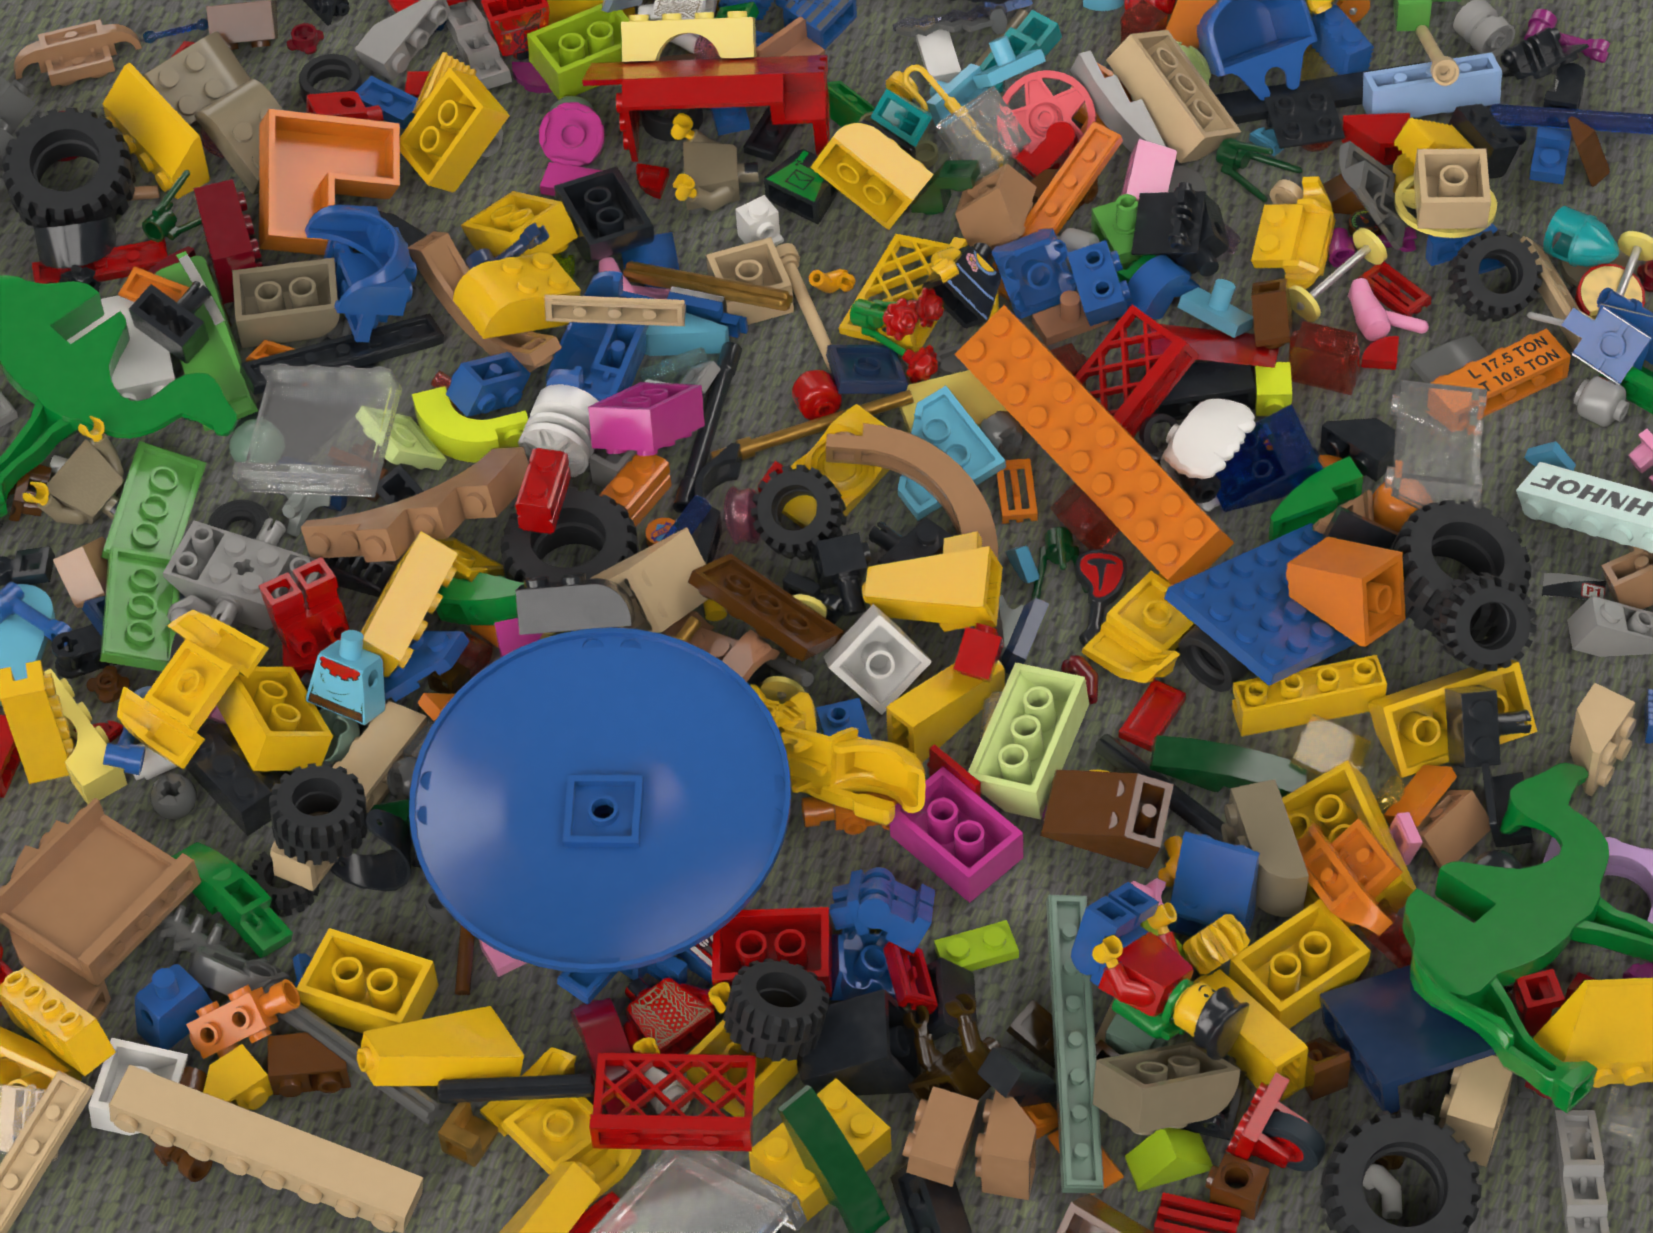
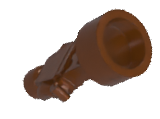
(187, 1165)

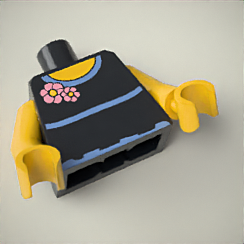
(966, 283)

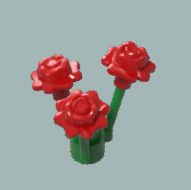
(901, 321)

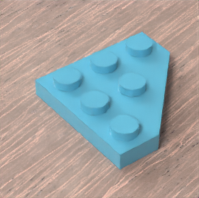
(951, 429)

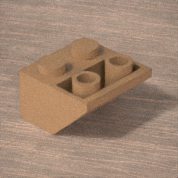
(995, 208)
(1006, 1149)

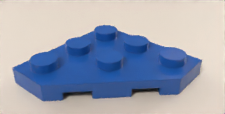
(431, 653)

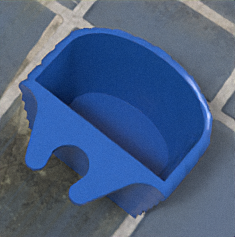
(1254, 37)

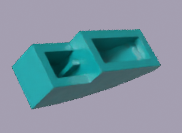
(1032, 34)

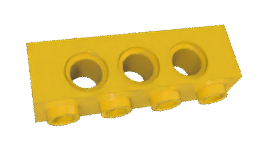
(55, 1021)

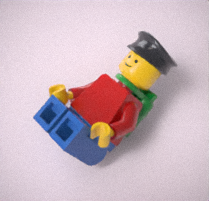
(1150, 974)

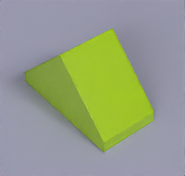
(1167, 1157)

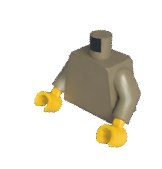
(710, 169)
(85, 483)

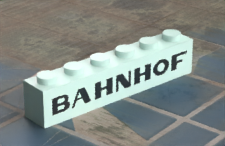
(1588, 505)

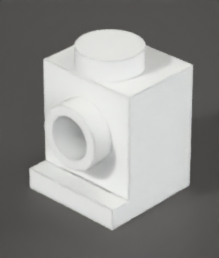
(758, 221)

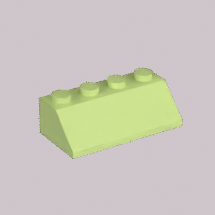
(1029, 738)

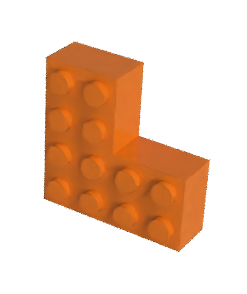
(311, 160)

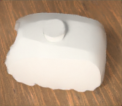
(1206, 440)

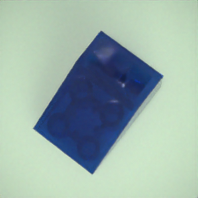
(1265, 474)

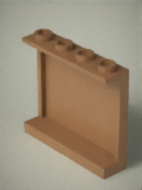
(94, 893)

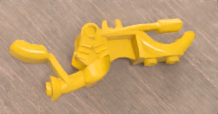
(846, 764)

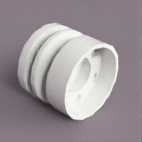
(561, 424)

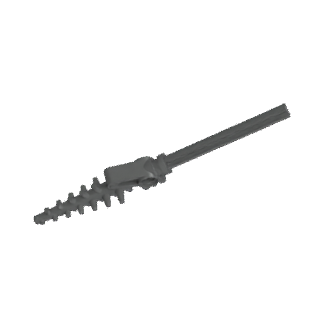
(229, 971)

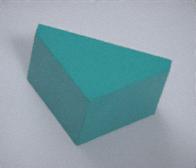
(901, 117)

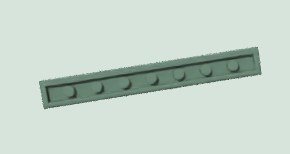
(1073, 1051)

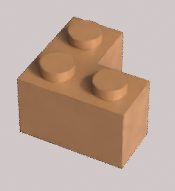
(1631, 578)
(940, 1136)

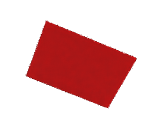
(1218, 346)

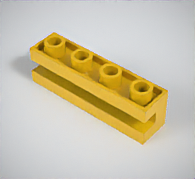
(1325, 690)
(36, 722)

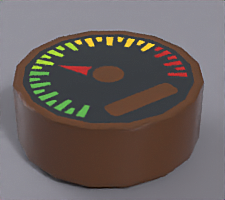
(1362, 219)

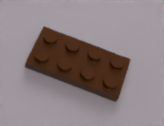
(765, 607)

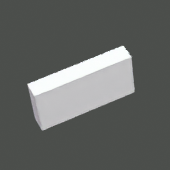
(939, 55)

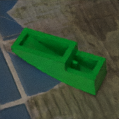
(1317, 497)

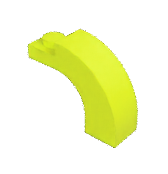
(461, 436)

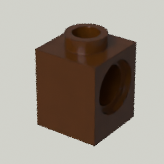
(1237, 1170)

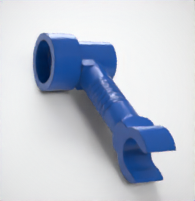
(11, 603)
(125, 754)

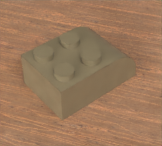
(198, 76)
(234, 127)
(285, 301)
(1261, 823)
(1163, 1087)

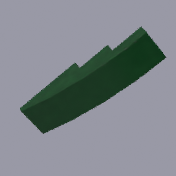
(1222, 764)
(833, 1162)

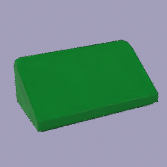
(846, 104)

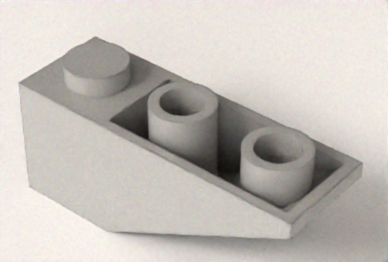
(398, 38)
(1611, 629)

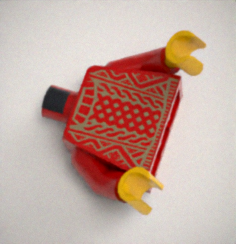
(671, 1015)

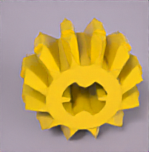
(1216, 944)

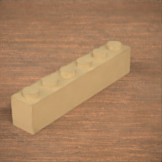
(369, 761)

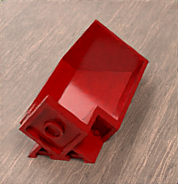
(788, 84)

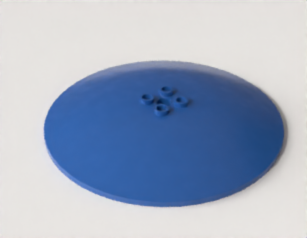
(585, 724)

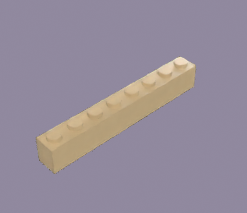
(265, 1150)

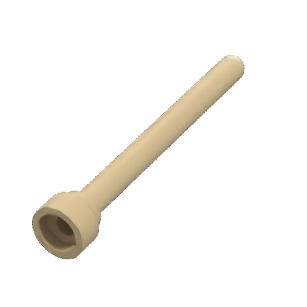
(1443, 68)
(790, 260)

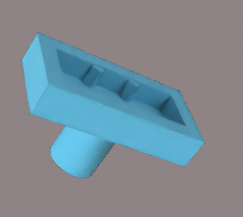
(1007, 63)
(960, 87)
(1216, 308)

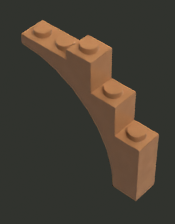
(391, 529)

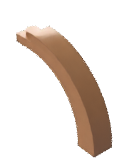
(442, 270)
(924, 465)
(70, 984)

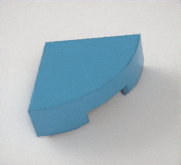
(1265, 138)
(1550, 454)
(1023, 563)

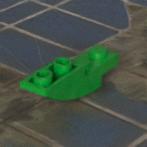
(478, 602)
(238, 899)

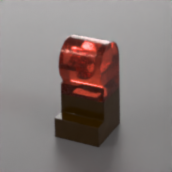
(471, 662)

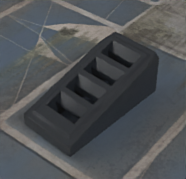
(351, 579)

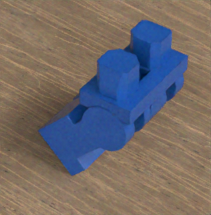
(883, 904)

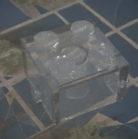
(983, 132)

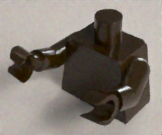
(959, 1066)

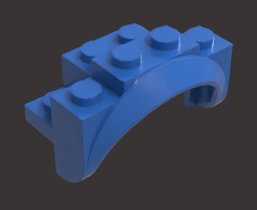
(368, 282)
(600, 355)

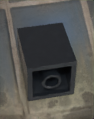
(863, 1048)

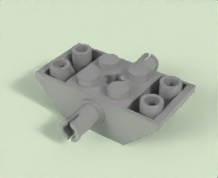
(229, 567)

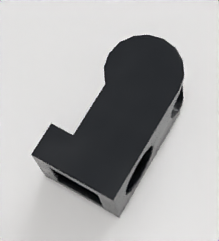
(1568, 87)

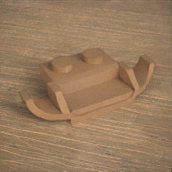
(75, 51)

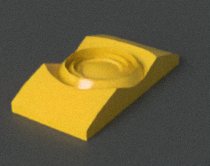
(851, 480)

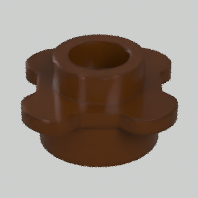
(110, 692)

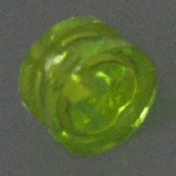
(567, 264)

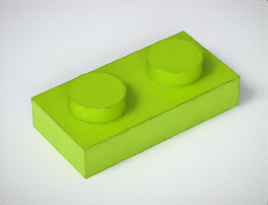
(979, 946)

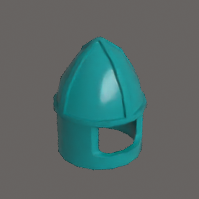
(1583, 239)

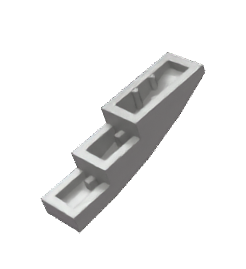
(476, 44)
(1112, 104)
(1581, 1172)

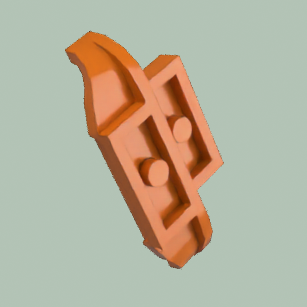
(1350, 873)

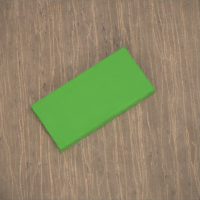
(155, 501)
(137, 610)

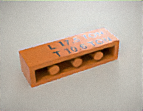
(1514, 370)

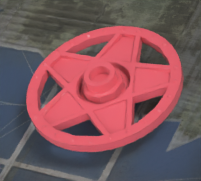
(1045, 109)

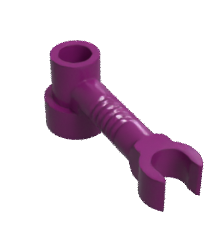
(1543, 18)
(1343, 247)

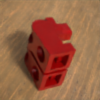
(307, 611)

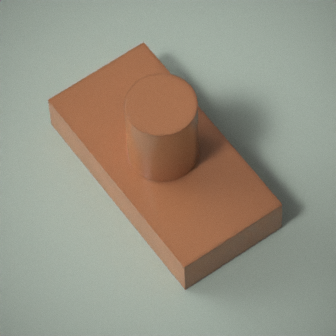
(1063, 320)

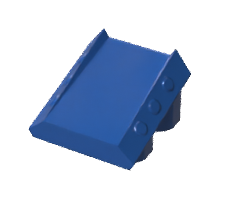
(1034, 271)
(859, 964)

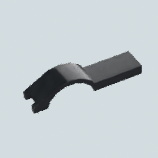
(716, 472)

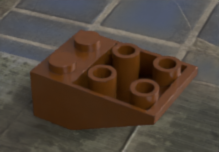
(1108, 813)

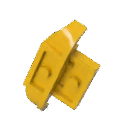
(1297, 235)

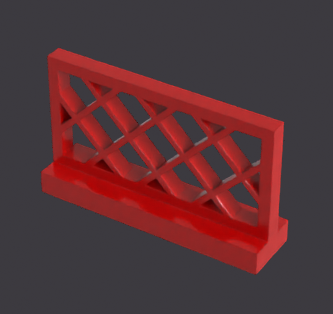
(1159, 377)
(678, 1131)

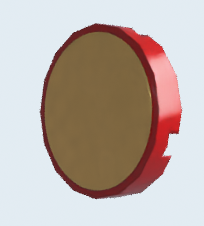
(1601, 277)

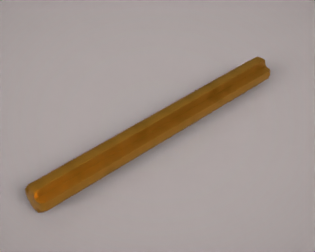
(729, 289)

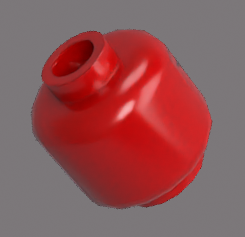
(816, 394)

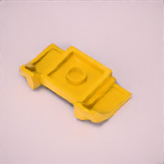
(1140, 633)
(189, 686)
(559, 1127)

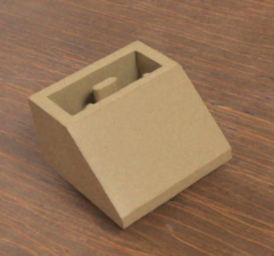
(1601, 734)

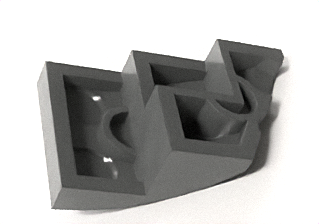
(1374, 189)

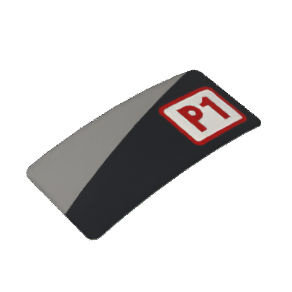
(1572, 586)

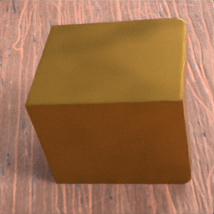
(466, 1135)

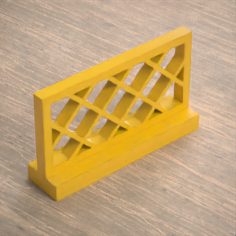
(890, 262)

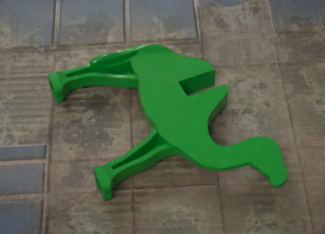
(76, 378)
(1519, 929)

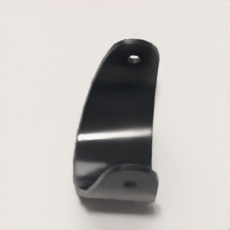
(75, 243)
(385, 870)

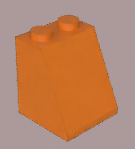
(1350, 587)

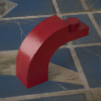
(603, 1033)

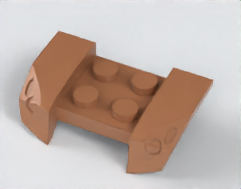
(740, 655)

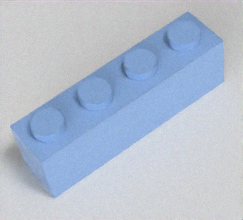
(1415, 91)

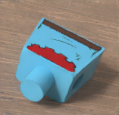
(348, 679)

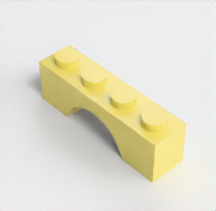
(647, 39)
(86, 761)

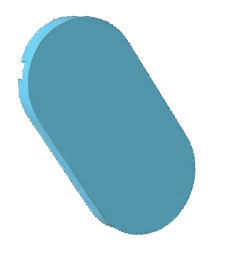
(20, 639)

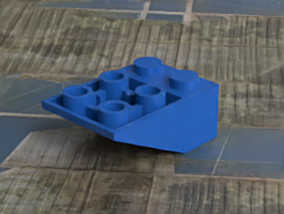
(1213, 882)

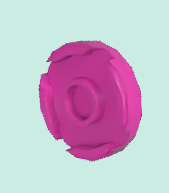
(572, 134)

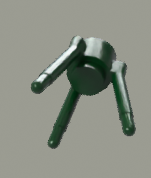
(1237, 154)
(163, 221)
(1059, 549)

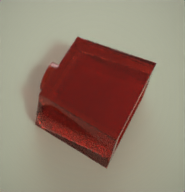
(1324, 357)

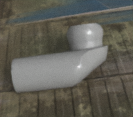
(188, 604)

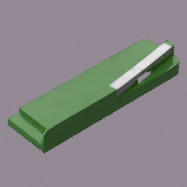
(220, 354)

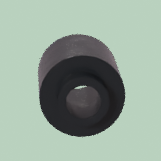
(1199, 489)

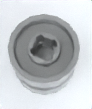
(1483, 29)

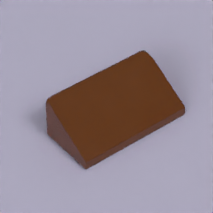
(1589, 151)

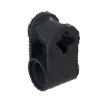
(83, 648)

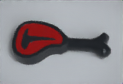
(1103, 577)

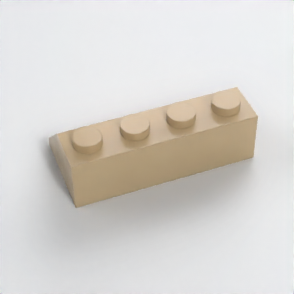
(1174, 94)

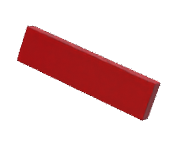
(112, 266)

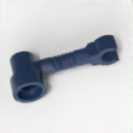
(528, 239)

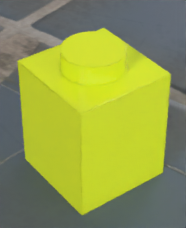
(1272, 388)

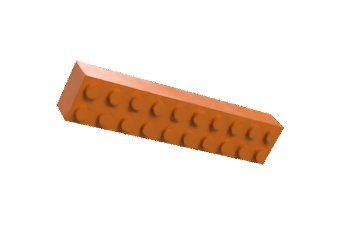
(1093, 448)

